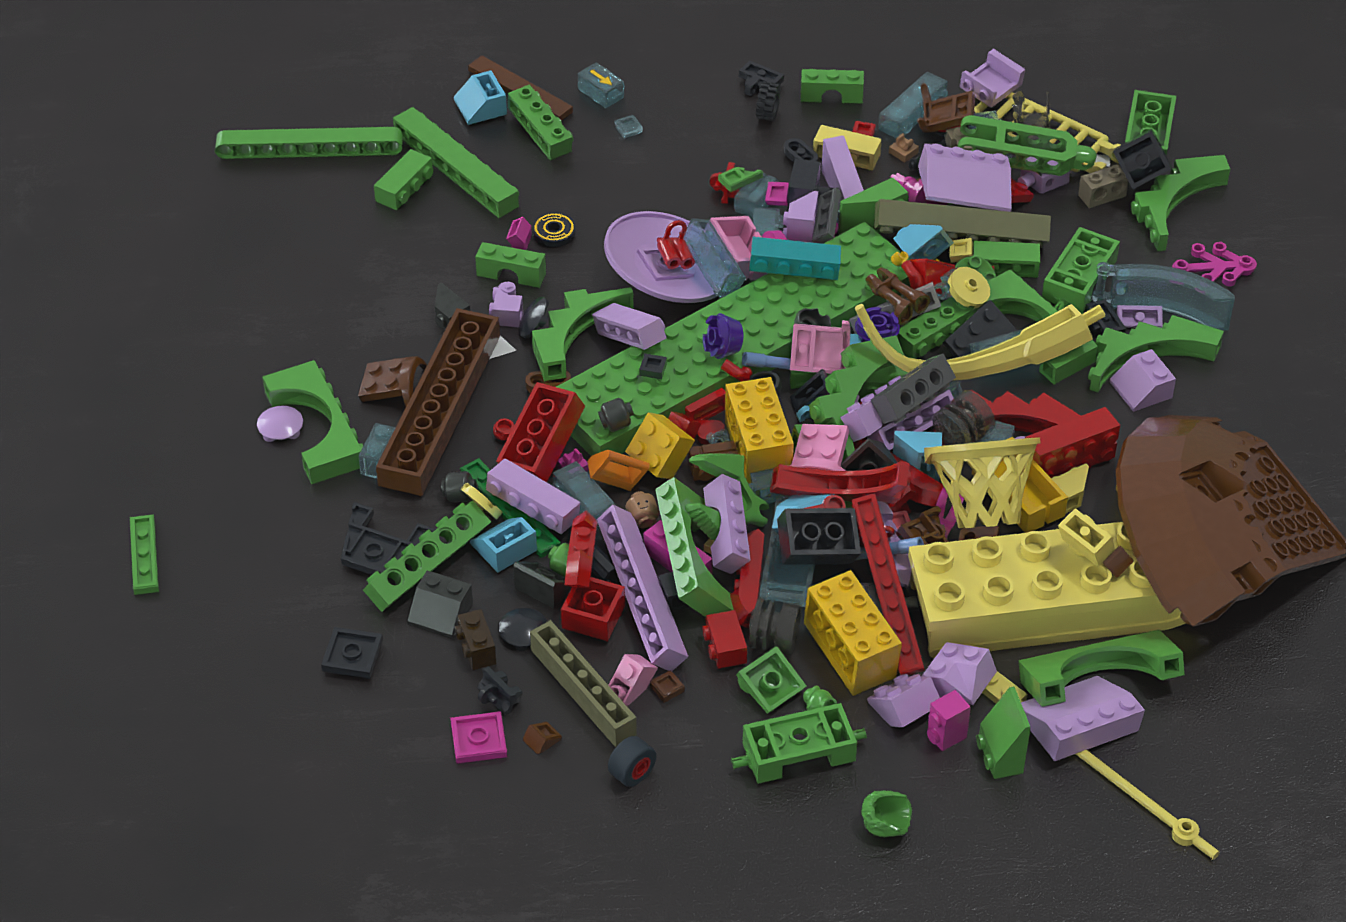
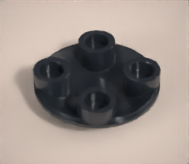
(533, 317)
(517, 624)

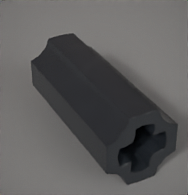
(603, 566)

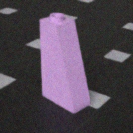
(839, 167)

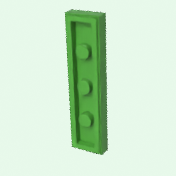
(144, 554)

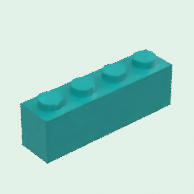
(795, 258)

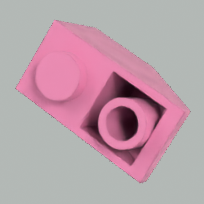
(632, 677)

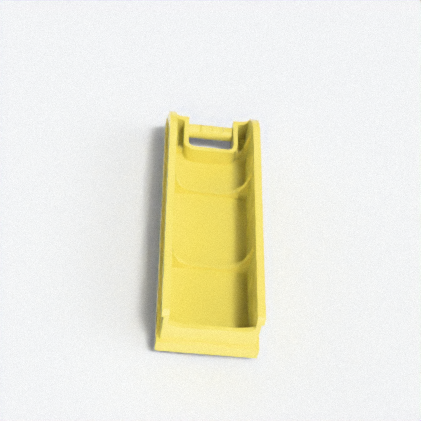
(1029, 592)

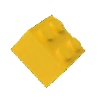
(660, 445)

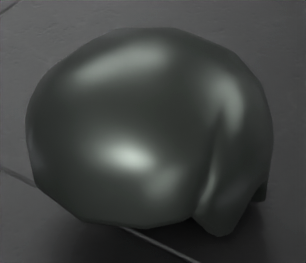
(812, 317)

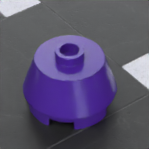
(884, 322)
(723, 336)

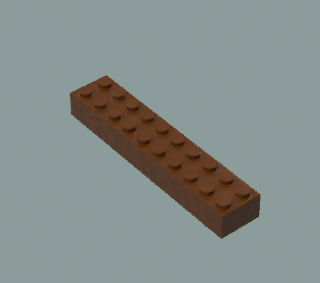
(438, 402)

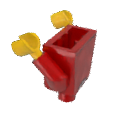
(921, 270)

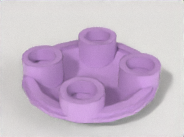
(280, 423)

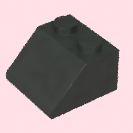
(438, 603)

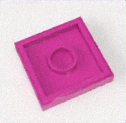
(478, 737)

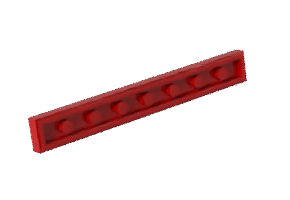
(887, 582)

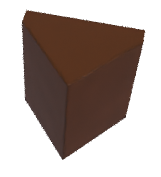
(1118, 561)

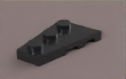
(982, 325)

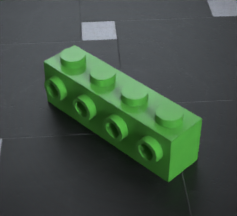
(540, 122)
(932, 328)

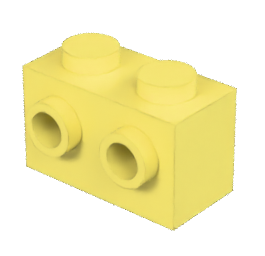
(1087, 537)

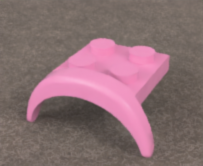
(819, 347)
(821, 447)

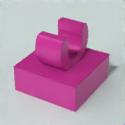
(777, 193)
(572, 457)

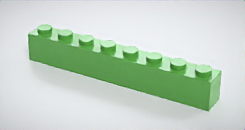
(457, 162)

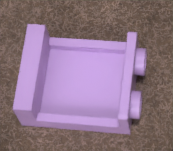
(993, 79)

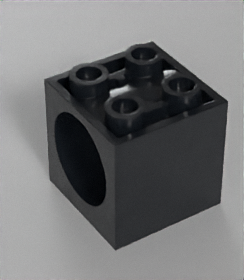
(1142, 158)

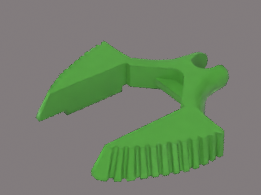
(731, 466)

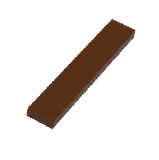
(511, 82)

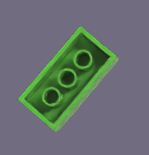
(1151, 112)

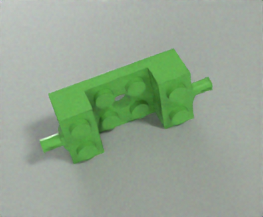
(1072, 282)
(772, 745)

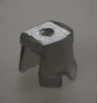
(1033, 119)

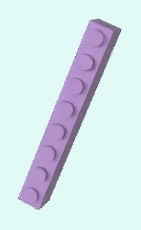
(642, 588)

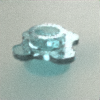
(720, 435)

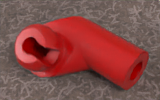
(736, 372)

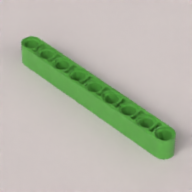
(309, 142)

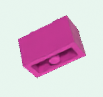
(948, 720)

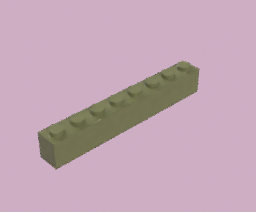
(964, 221)

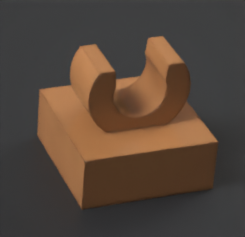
(903, 148)

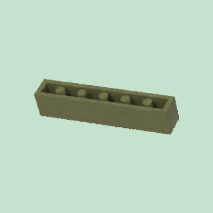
(583, 683)

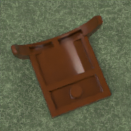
(945, 112)
(390, 379)

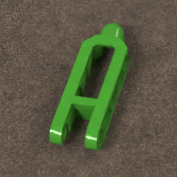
(992, 138)

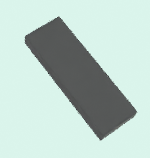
(826, 216)

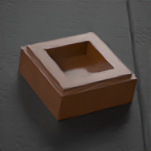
(667, 686)

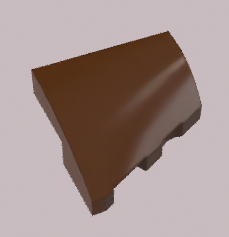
(926, 526)

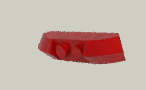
(927, 488)
(581, 551)
(748, 586)

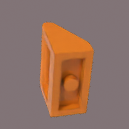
(616, 474)

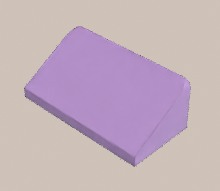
(1132, 315)

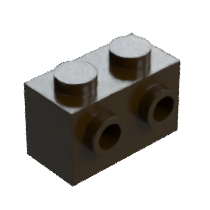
(476, 639)

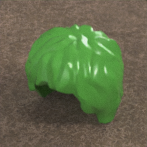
(886, 813)

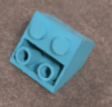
(481, 98)
(910, 448)
(506, 543)

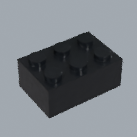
(818, 536)

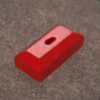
(707, 406)

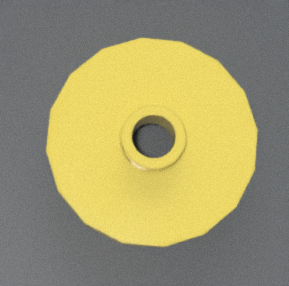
(969, 287)
(481, 501)

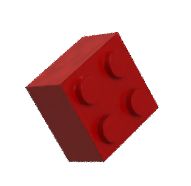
(593, 609)

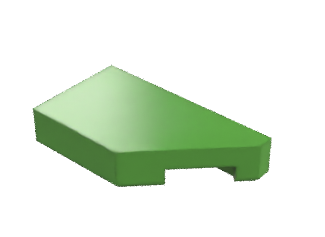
(738, 177)

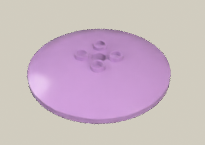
(636, 258)

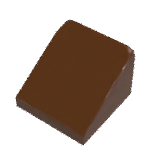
(541, 737)

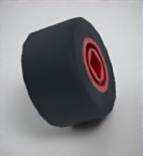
(632, 761)

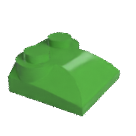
(770, 680)

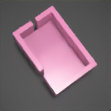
(737, 236)

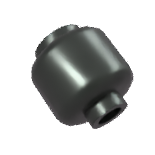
(615, 414)
(452, 485)

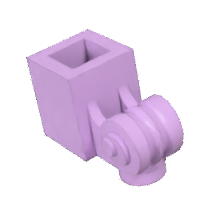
(506, 305)

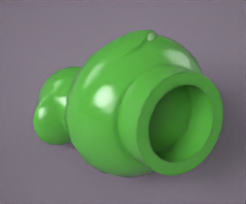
(817, 698)

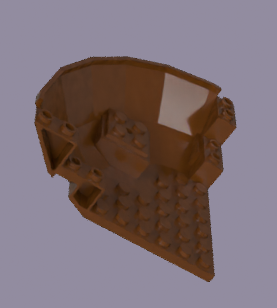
(1215, 515)

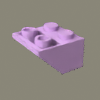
(904, 699)

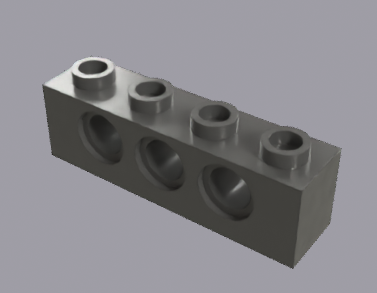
(913, 389)

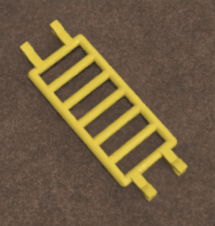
(1102, 140)

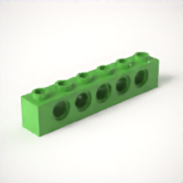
(385, 594)

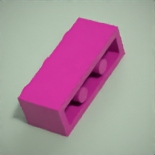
(657, 547)

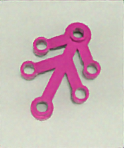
(1241, 264)

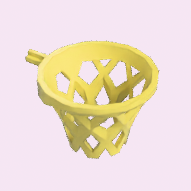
(984, 460)

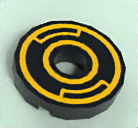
(550, 221)

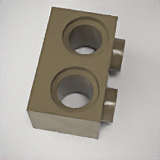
(1103, 186)

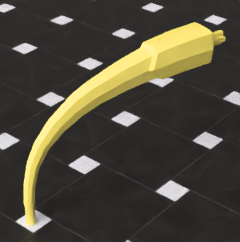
(1034, 345)

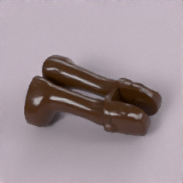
(883, 287)

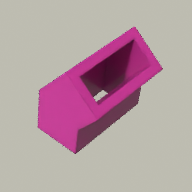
(519, 234)

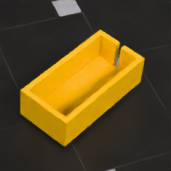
(1041, 498)

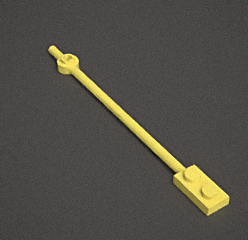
(999, 685)

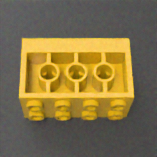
(757, 425)
(852, 632)

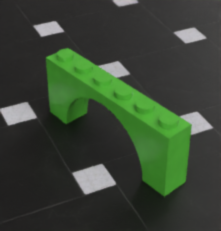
(1014, 296)
(308, 387)
(692, 578)
(1147, 652)

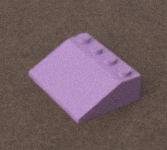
(966, 177)
(1090, 716)

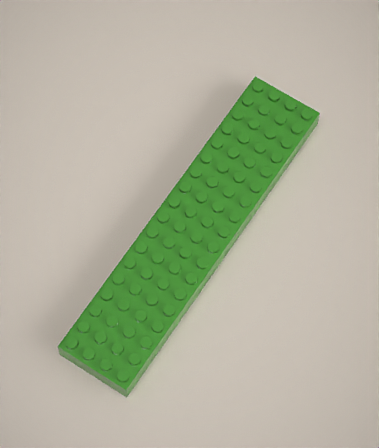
(767, 318)

